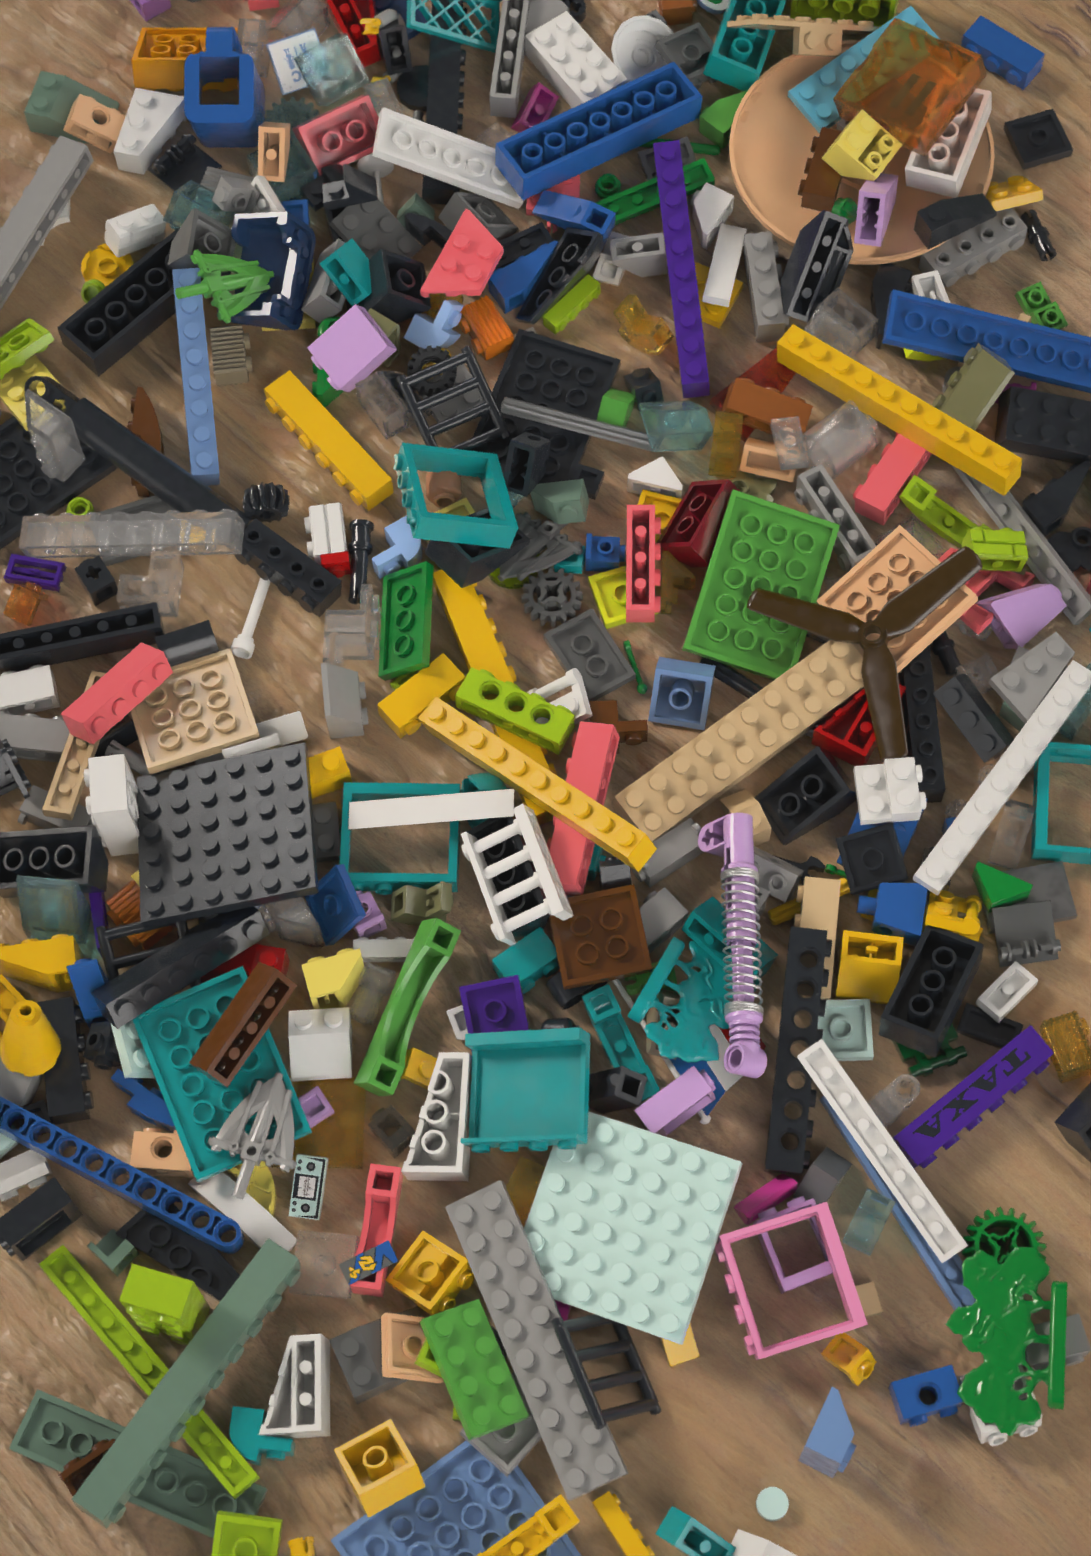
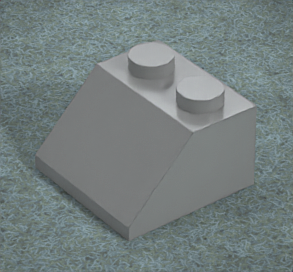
(343, 701)

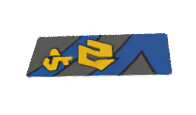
(368, 1262)

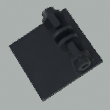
(182, 163)

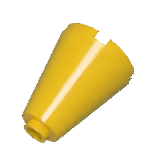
(29, 1040)

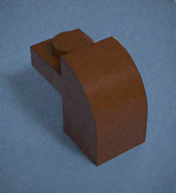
(630, 732)

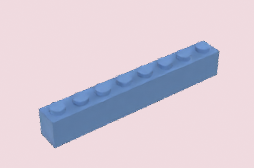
(196, 380)

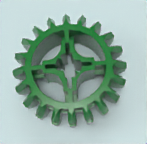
(994, 1242)

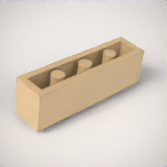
(818, 911)

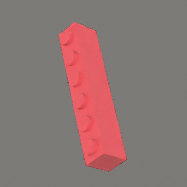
(590, 773)

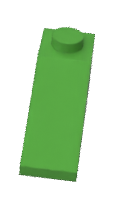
(718, 119)

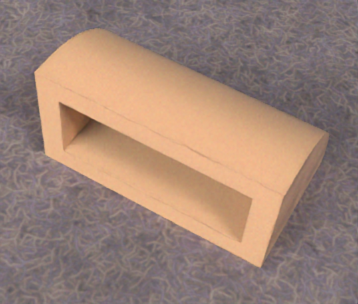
(761, 459)

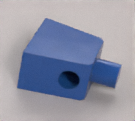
(896, 910)

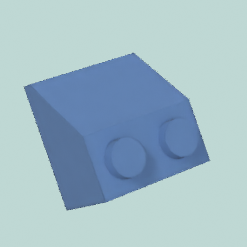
(681, 693)

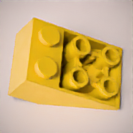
(41, 962)

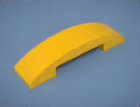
(537, 1532)

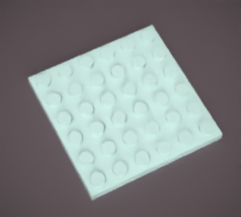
(630, 1225)

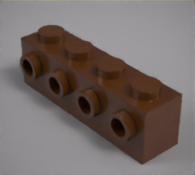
(243, 1024)

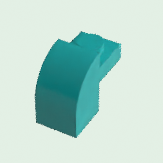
(245, 1437)

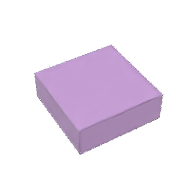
(315, 1106)

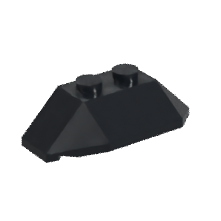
(816, 264)

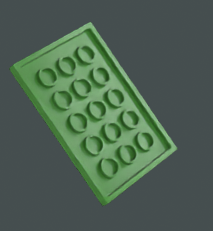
(767, 550)

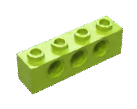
(522, 723)

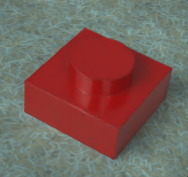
(336, 563)

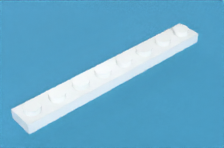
(882, 1151)

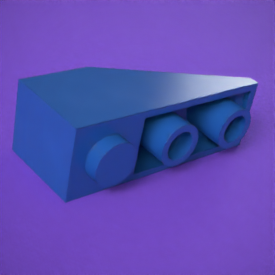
(575, 213)
(514, 282)
(86, 977)

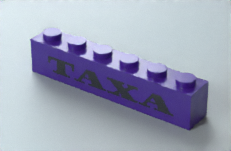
(972, 1096)

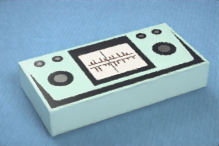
(308, 1187)

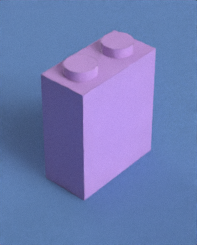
(351, 349)

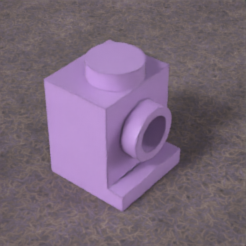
(374, 919)

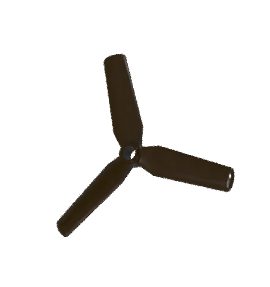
(895, 619)

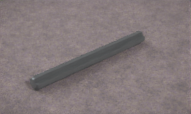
(575, 423)

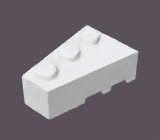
(146, 128)

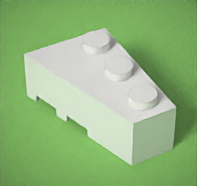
(302, 1391)

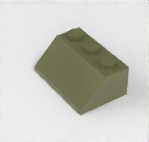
(975, 386)

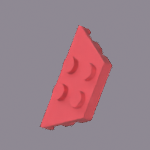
(464, 261)

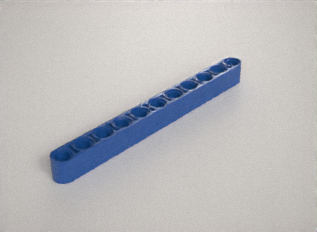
(109, 1172)

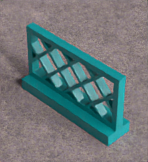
(456, 35)

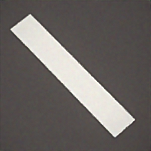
(431, 809)

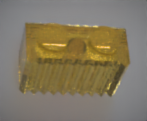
(1070, 1044)

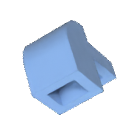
(436, 332)
(403, 552)

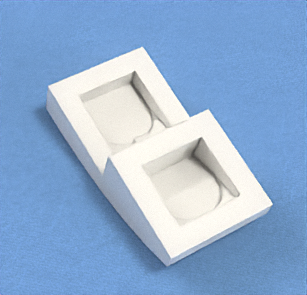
(605, 270)

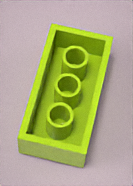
(164, 1304)

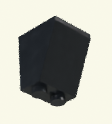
(395, 287)

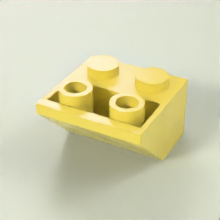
(862, 149)
(334, 978)

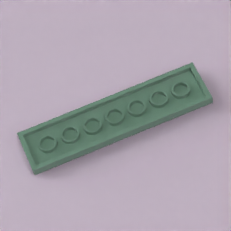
(176, 1490)

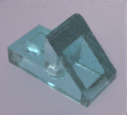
(868, 1221)

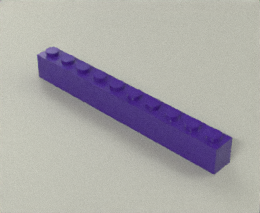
(681, 269)

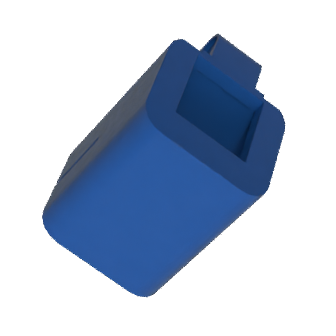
(224, 123)

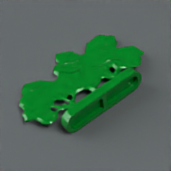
(1002, 1329)

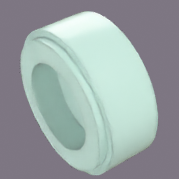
(772, 1503)

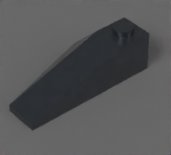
(567, 265)

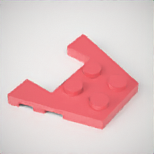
(976, 616)

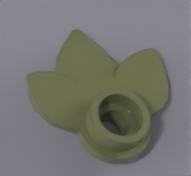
(754, 486)

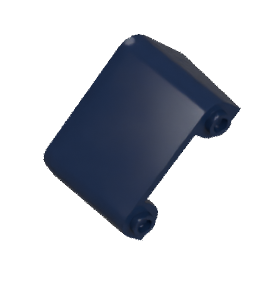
(281, 246)

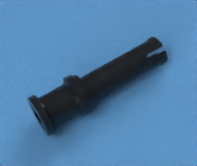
(360, 550)

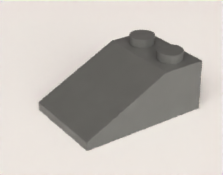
(361, 1359)

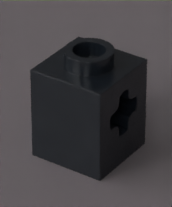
(97, 589)

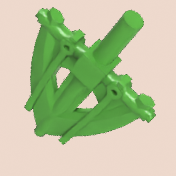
(247, 276)

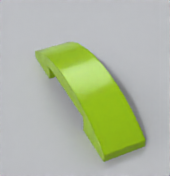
(935, 513)

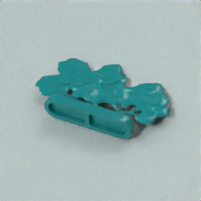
(699, 1004)

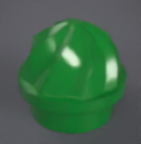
(846, 208)

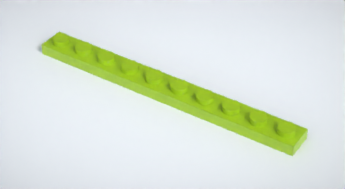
(144, 1366)

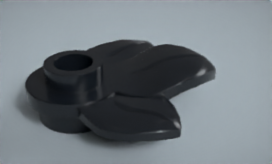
(1070, 550)

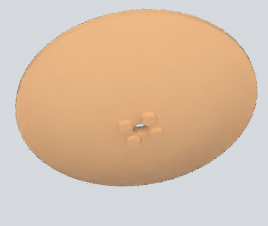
(770, 155)

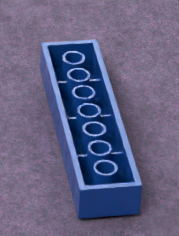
(598, 130)

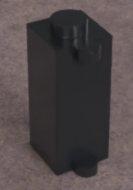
(615, 1089)

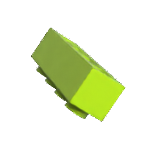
(571, 304)

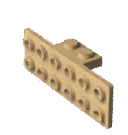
(810, 36)

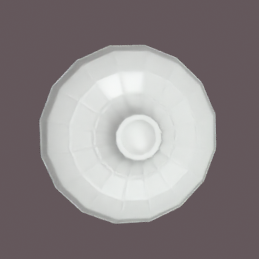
(635, 44)

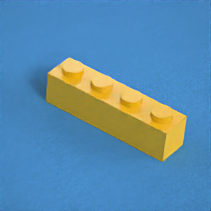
(619, 1526)

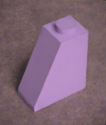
(875, 209)
(1023, 612)

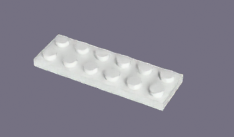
(442, 156)

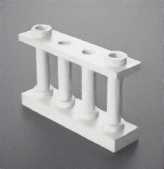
(544, 876)

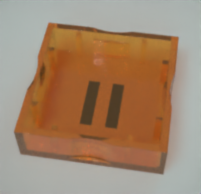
(911, 85)

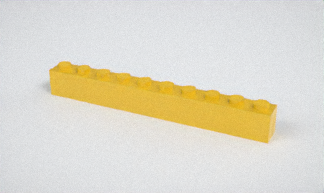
(899, 410)
(481, 651)
(538, 784)

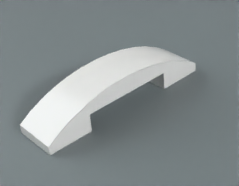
(247, 1212)

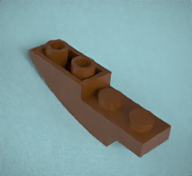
(146, 427)

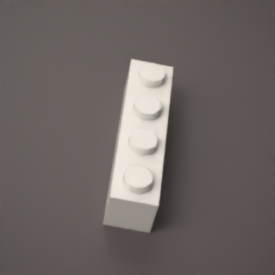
(383, 949)

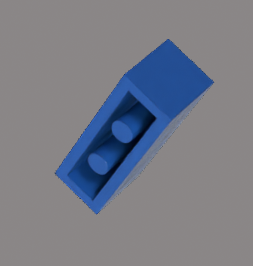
(1003, 52)

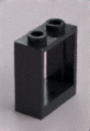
(37, 1220)

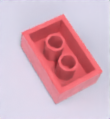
(340, 133)

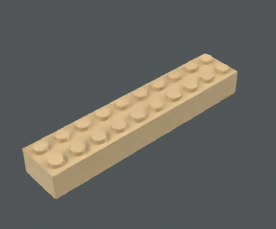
(742, 740)

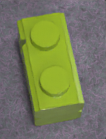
(998, 548)

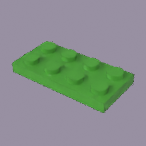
(473, 1369)

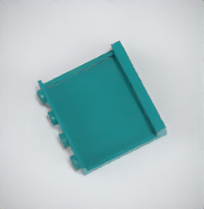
(529, 1089)

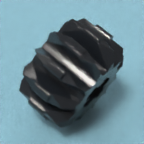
(266, 502)

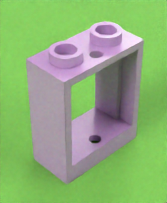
(677, 1102)
(801, 1278)

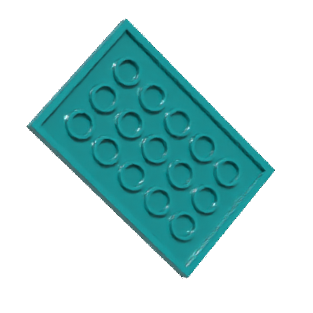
(197, 1104)

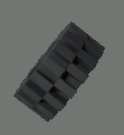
(431, 355)

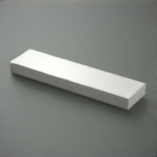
(724, 265)

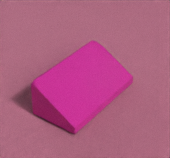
(535, 108)
(765, 1198)

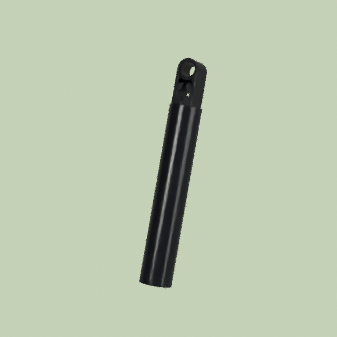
(132, 453)

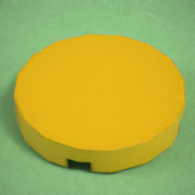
(104, 265)

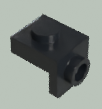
(644, 386)

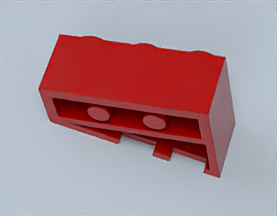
(347, 17)
(850, 731)

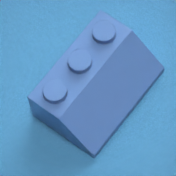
(830, 1440)

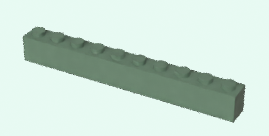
(187, 1384)

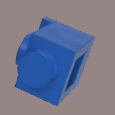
(603, 553)

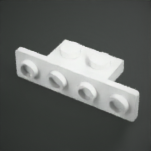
(273, 734)

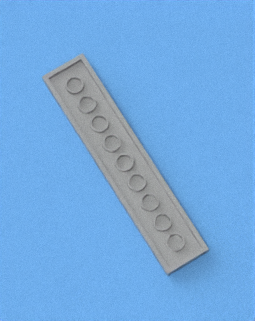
(523, 1316)

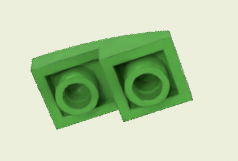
(1037, 304)

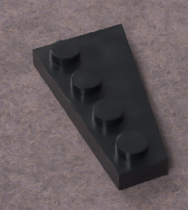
(180, 1252)

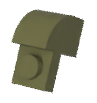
(415, 904)

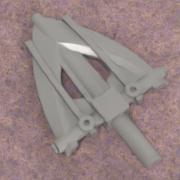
(270, 1101)

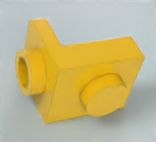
(418, 1067)

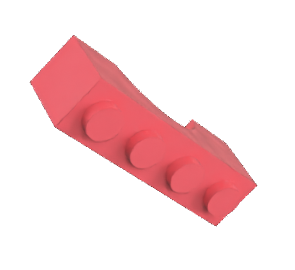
(379, 1221)

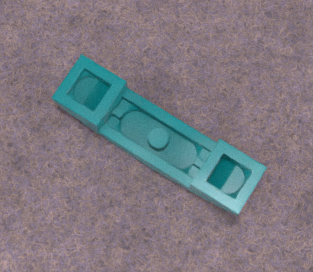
(615, 1035)

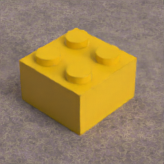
(379, 1468)

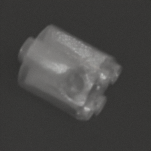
(841, 439)

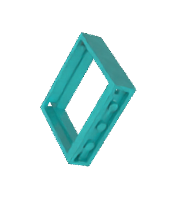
(426, 525)
(1039, 848)
(388, 882)

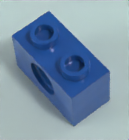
(940, 1382)

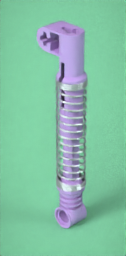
(733, 840)

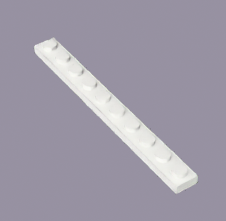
(1004, 778)

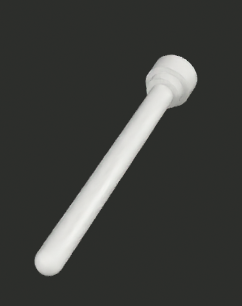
(243, 644)

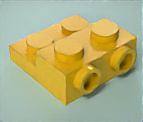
(431, 1274)

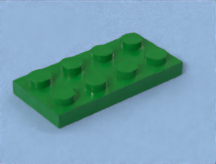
(406, 621)

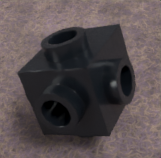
(101, 1046)

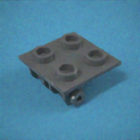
(1025, 933)

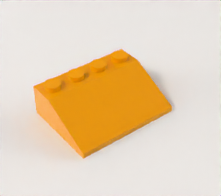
(162, 55)

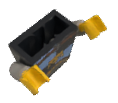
(392, 43)

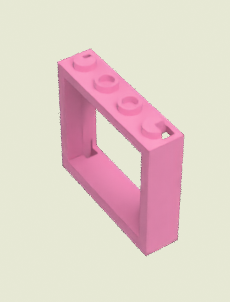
(838, 1264)

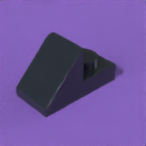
(353, 190)

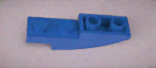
(144, 1103)

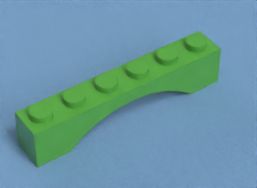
(388, 1048)

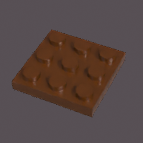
(602, 938)

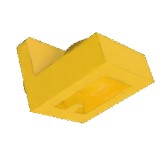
(850, 1357)

